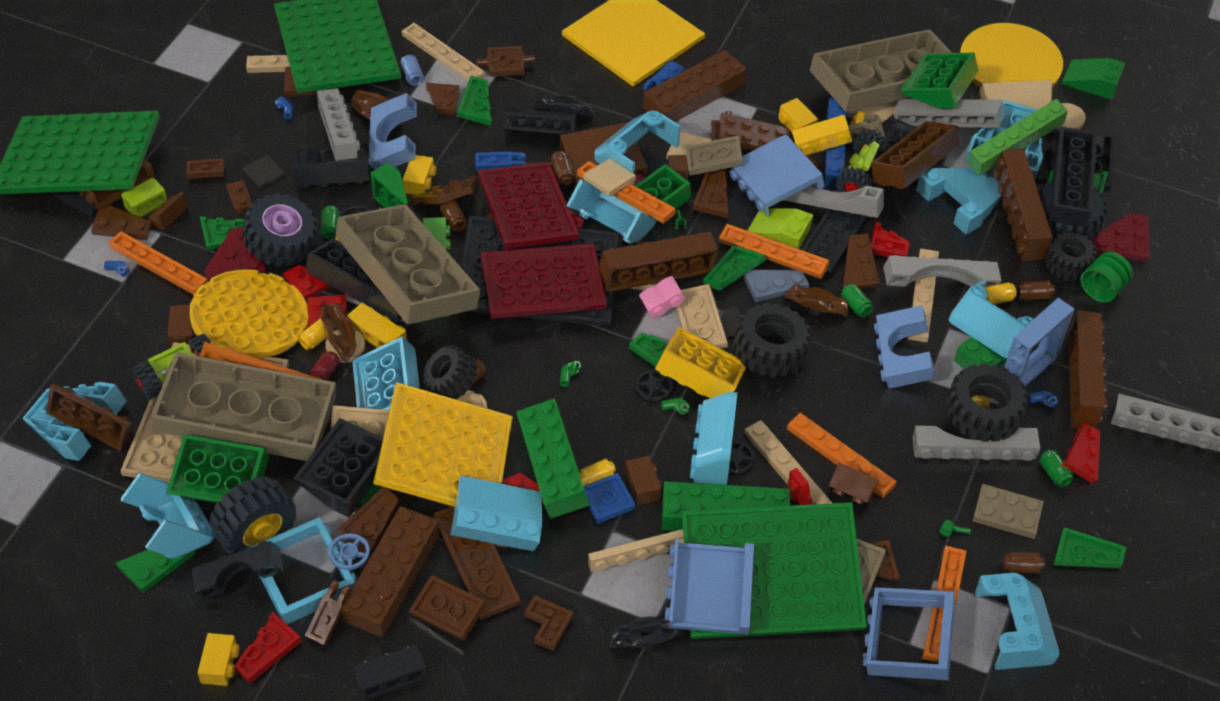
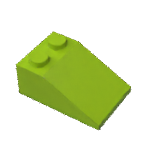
(783, 226)

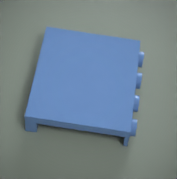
(775, 173)
(710, 587)

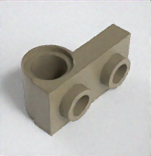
(870, 122)

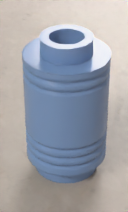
(412, 70)

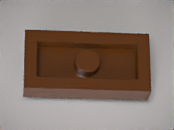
(205, 168)
(239, 196)

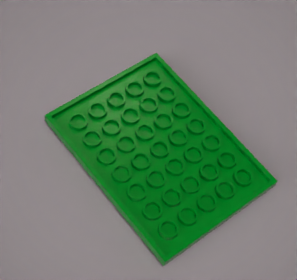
(335, 43)
(77, 152)
(802, 565)

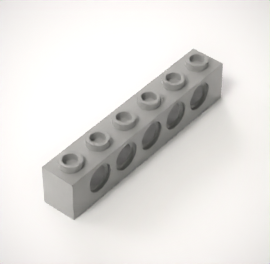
(338, 124)
(1167, 422)

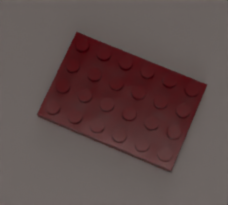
(527, 205)
(542, 281)

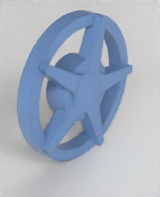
(349, 551)

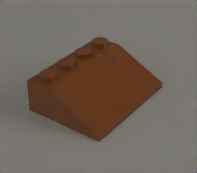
(88, 416)

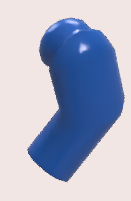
(287, 105)
(119, 266)
(1043, 397)

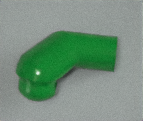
(568, 371)
(676, 404)

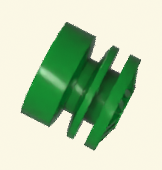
(1106, 276)

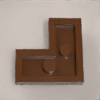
(553, 621)

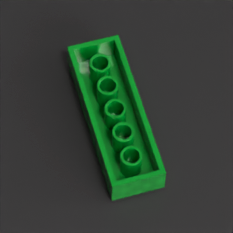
(552, 458)
(697, 497)

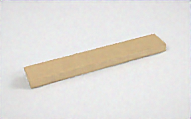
(442, 52)

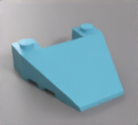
(1013, 114)
(973, 192)
(63, 437)

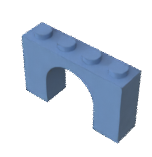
(383, 120)
(902, 369)

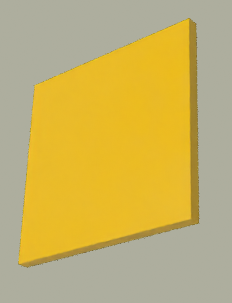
(633, 37)
(436, 441)

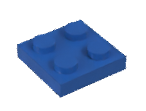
(608, 498)

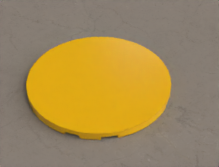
(1013, 54)
(249, 313)

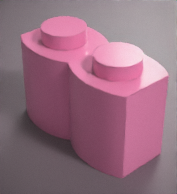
(662, 297)

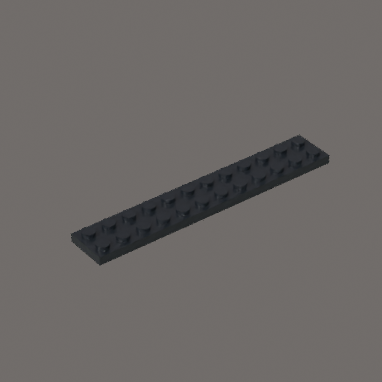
(833, 231)

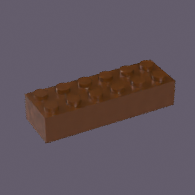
(696, 86)
(914, 154)
(1022, 205)
(657, 260)
(1087, 369)
(390, 571)

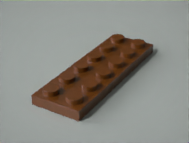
(479, 568)

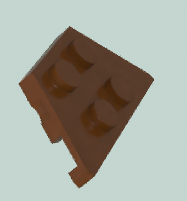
(441, 194)

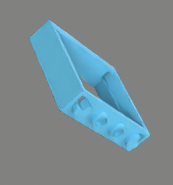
(309, 604)

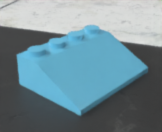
(380, 370)
(497, 513)

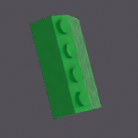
(941, 78)
(212, 467)

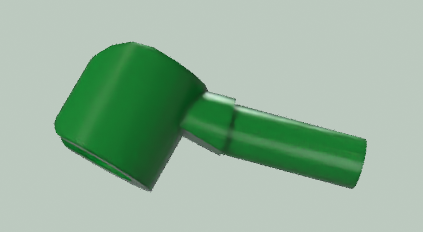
(679, 221)
(948, 526)

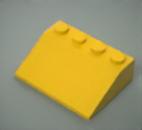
(700, 365)

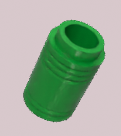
(329, 221)
(857, 300)
(1052, 464)

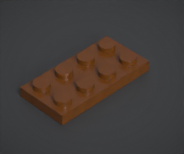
(751, 132)

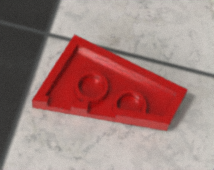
(1084, 453)
(269, 647)

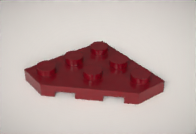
(1125, 237)
(233, 256)

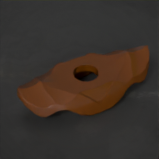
(363, 101)
(817, 299)
(334, 317)

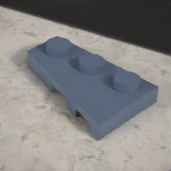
(772, 283)

